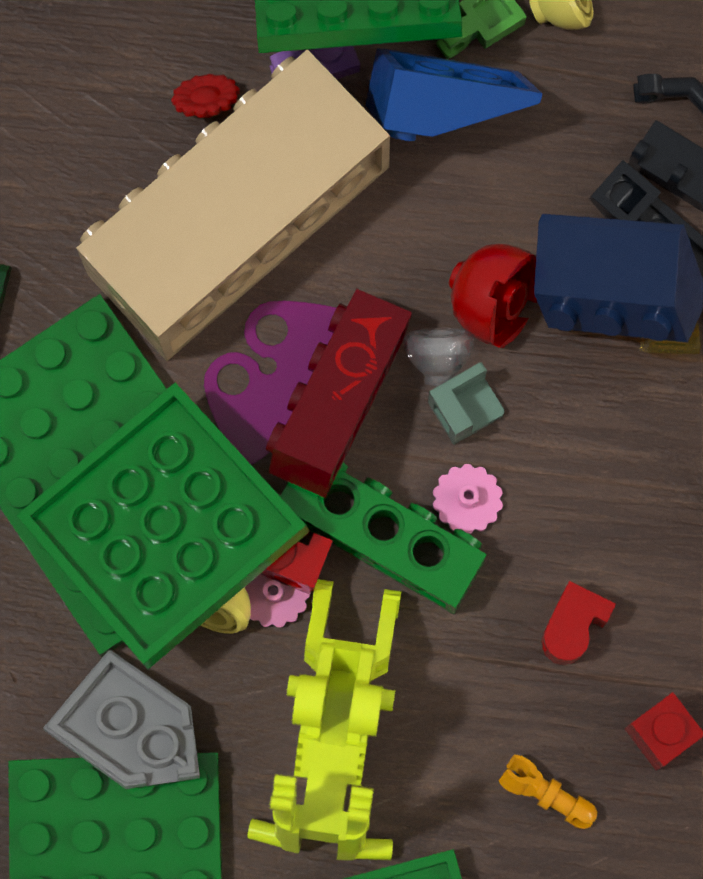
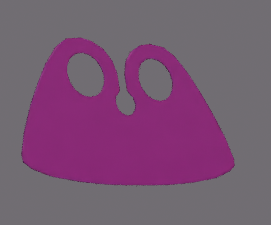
(252, 415)

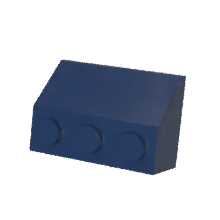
(617, 277)

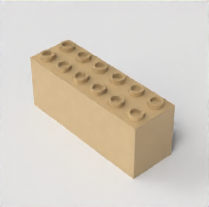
(235, 203)

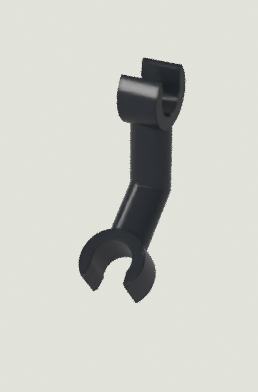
(655, 88)

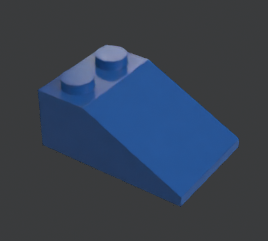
(438, 95)

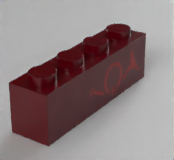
(339, 392)

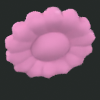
(467, 498)
(274, 602)

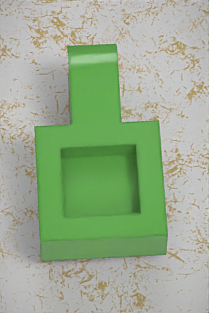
(486, 21)

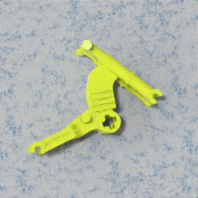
(335, 719)

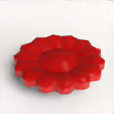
(205, 95)

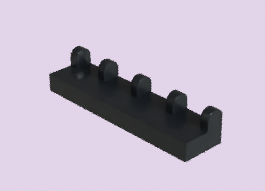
(671, 163)

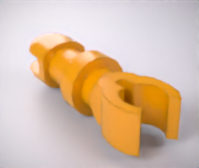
(577, 810)

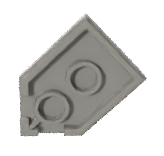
(128, 726)

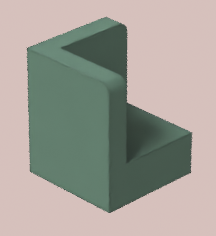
(465, 403)

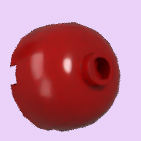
(492, 291)

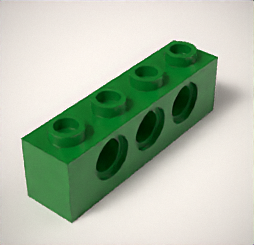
(441, 584)

